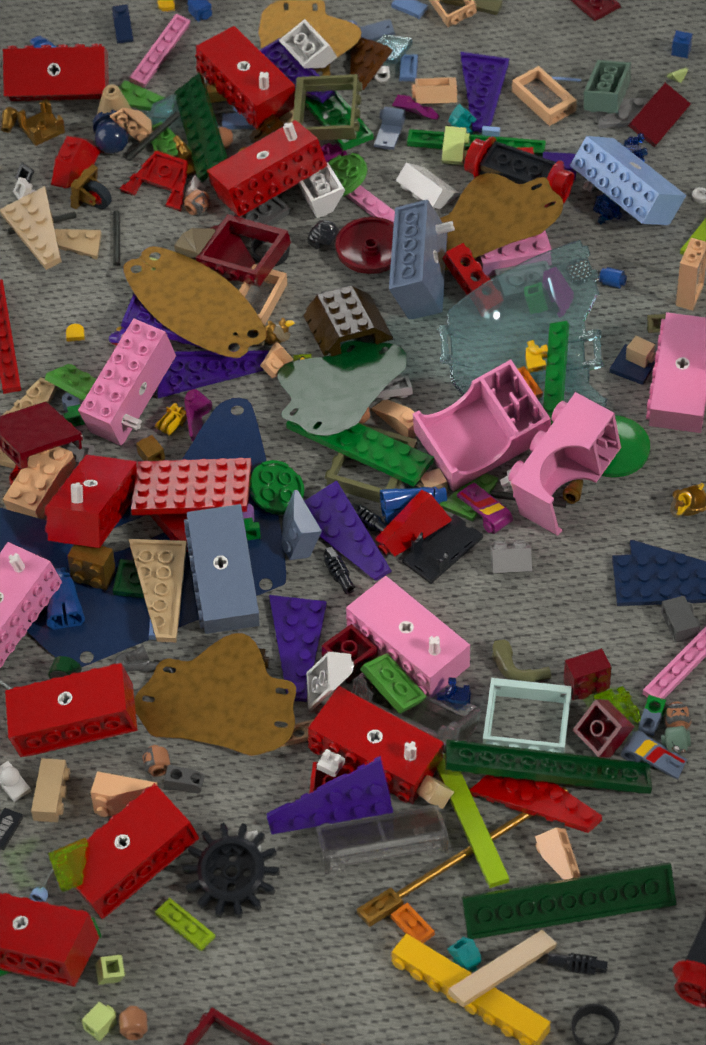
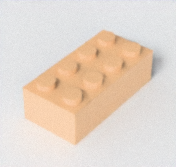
(39, 481)

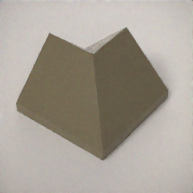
(193, 241)

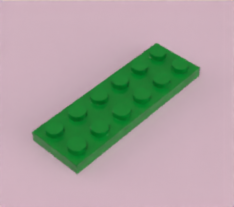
(337, 112)

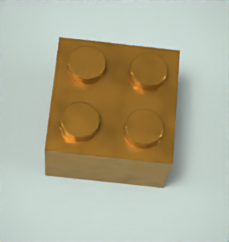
(92, 565)

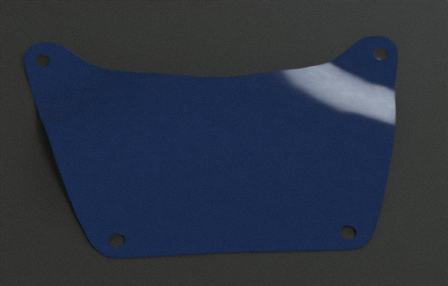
(124, 621)

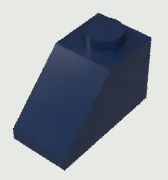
(122, 23)

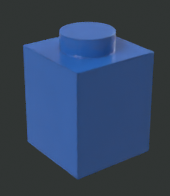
(200, 9)
(681, 44)

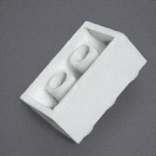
(308, 46)
(426, 185)
(322, 191)
(327, 676)

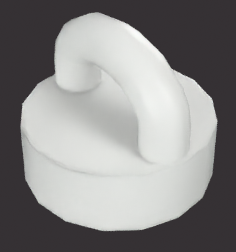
(383, 70)

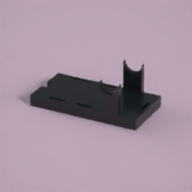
(441, 549)

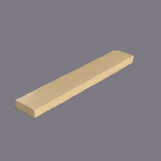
(502, 968)

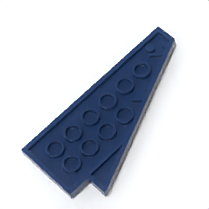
(657, 576)

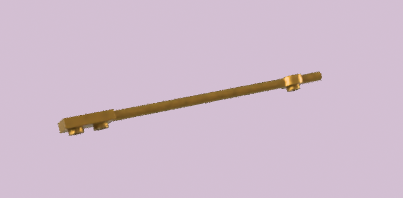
(390, 901)

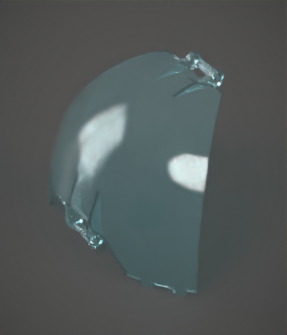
(518, 307)

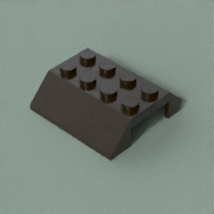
(343, 317)

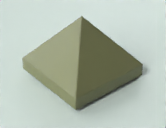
(654, 322)

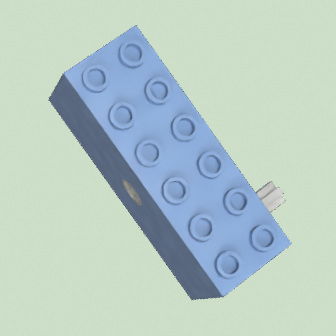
(627, 180)

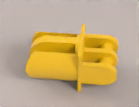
(172, 419)

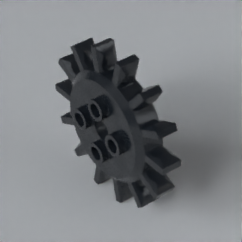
(217, 857)

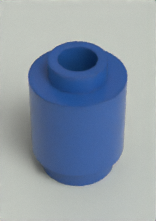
(612, 277)

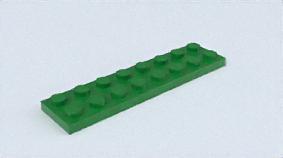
(374, 450)

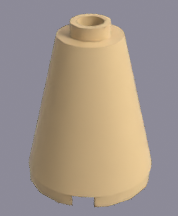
(112, 100)

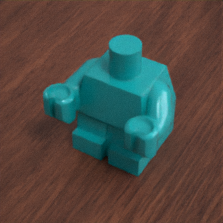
(461, 118)
(465, 954)

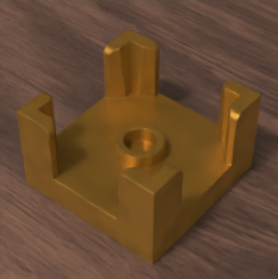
(42, 125)

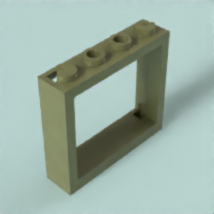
(329, 83)
(358, 488)

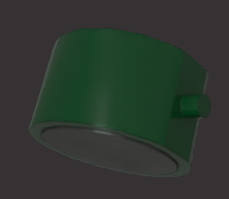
(63, 666)

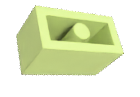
(454, 145)

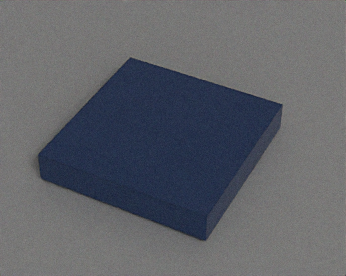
(630, 370)

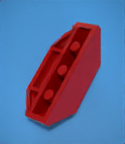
(72, 160)

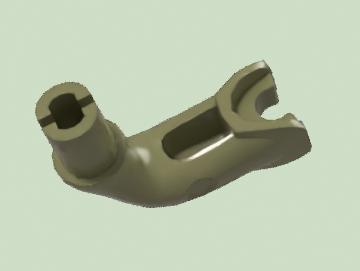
(503, 654)

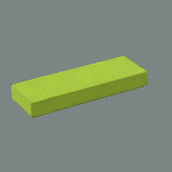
(185, 924)

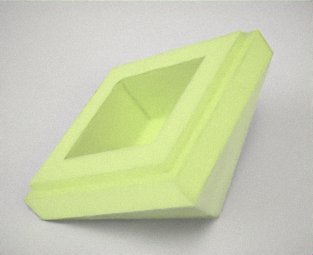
(679, 75)

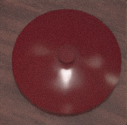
(366, 245)

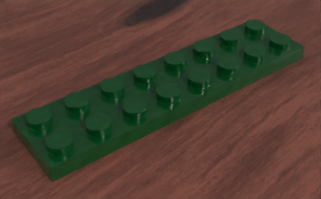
(200, 126)

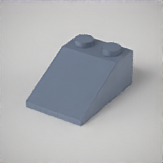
(299, 529)

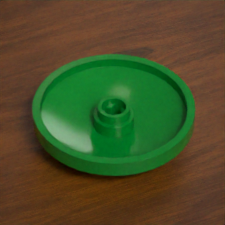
(633, 451)

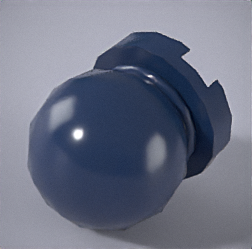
(108, 134)

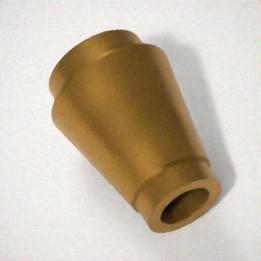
(9, 118)
(573, 491)

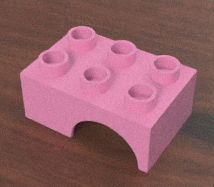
(483, 427)
(573, 448)

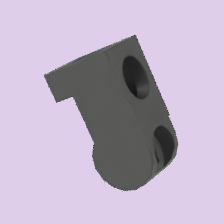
(183, 779)

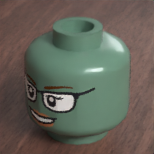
(676, 739)

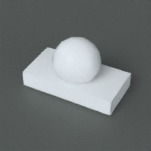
(12, 782)

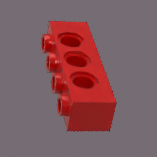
(463, 274)

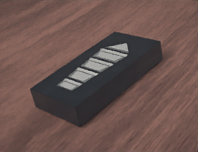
(8, 824)

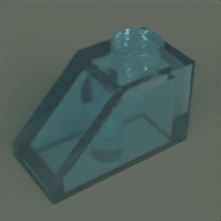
(162, 109)

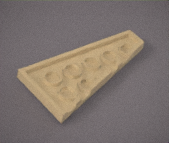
(34, 225)
(161, 575)

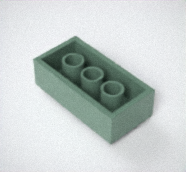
(607, 86)

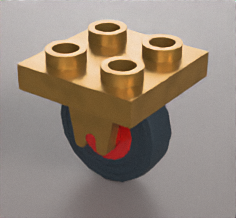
(90, 190)

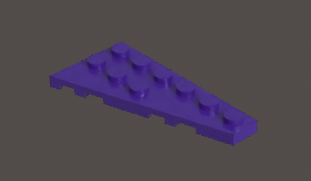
(138, 311)
(345, 530)
(298, 634)
(343, 799)

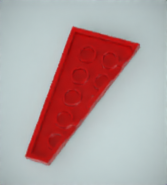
(538, 798)

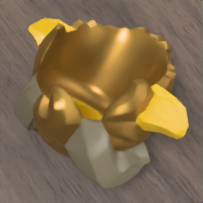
(277, 332)
(688, 501)

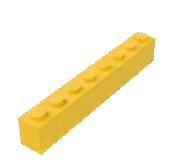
(493, 1006)

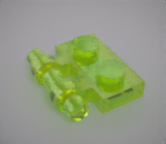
(623, 697)

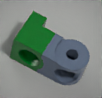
(71, 405)
(652, 715)

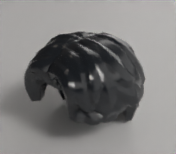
(322, 232)

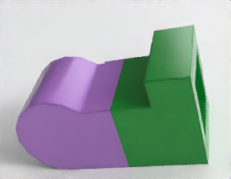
(252, 529)

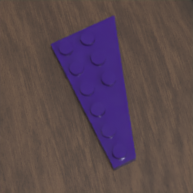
(292, 68)
(483, 84)
(204, 368)

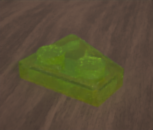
(69, 864)

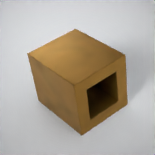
(150, 449)

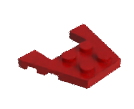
(164, 172)

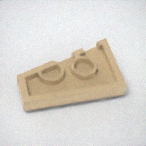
(79, 241)

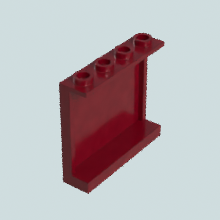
(35, 431)

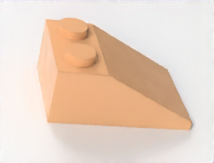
(113, 792)

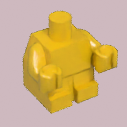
(535, 356)

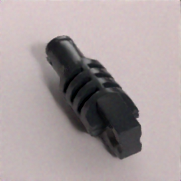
(369, 518)
(338, 570)
(578, 963)

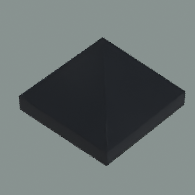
(25, 172)

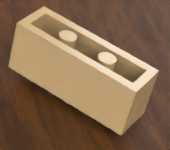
(50, 790)

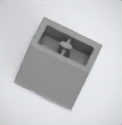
(511, 556)

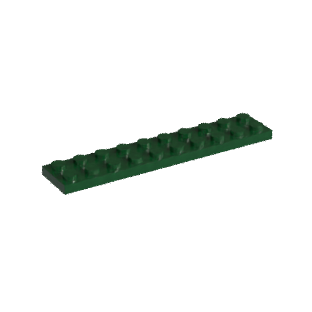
(548, 766)
(569, 900)

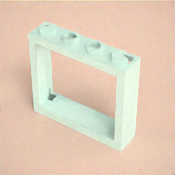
(530, 691)

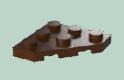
(367, 59)

